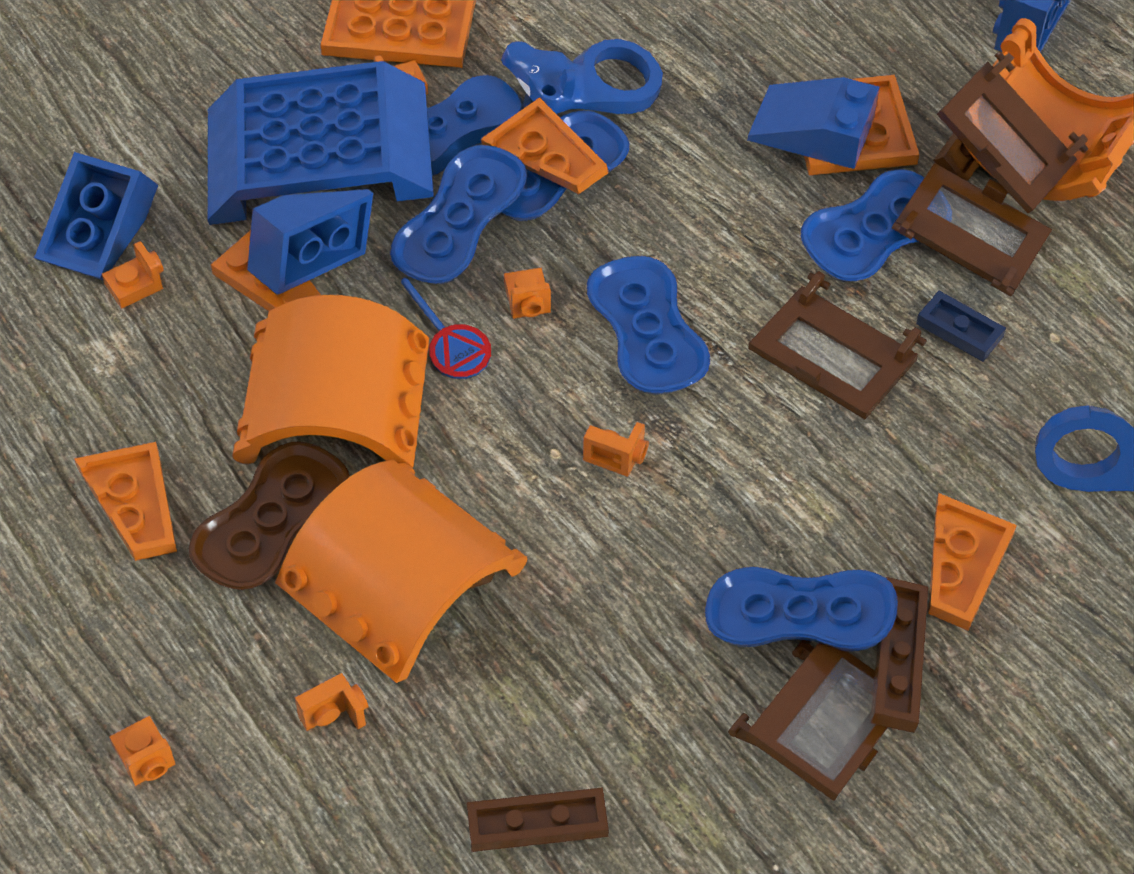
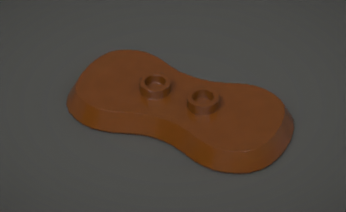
(252, 536)

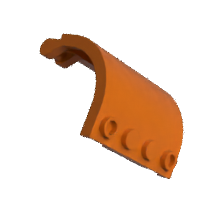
(1067, 109)
(335, 372)
(389, 561)

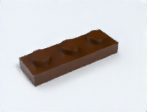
(537, 819)

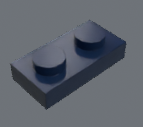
(960, 326)

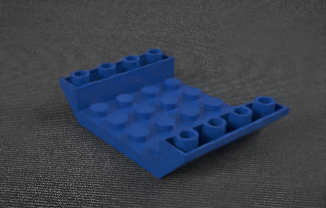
(317, 135)

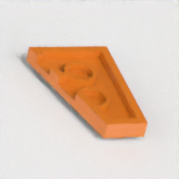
(548, 147)
(232, 269)
(133, 497)
(964, 559)

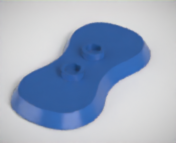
(468, 116)
(599, 134)
(445, 235)
(857, 237)
(654, 342)
(764, 606)

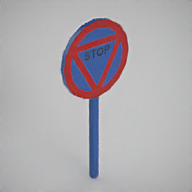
(456, 349)

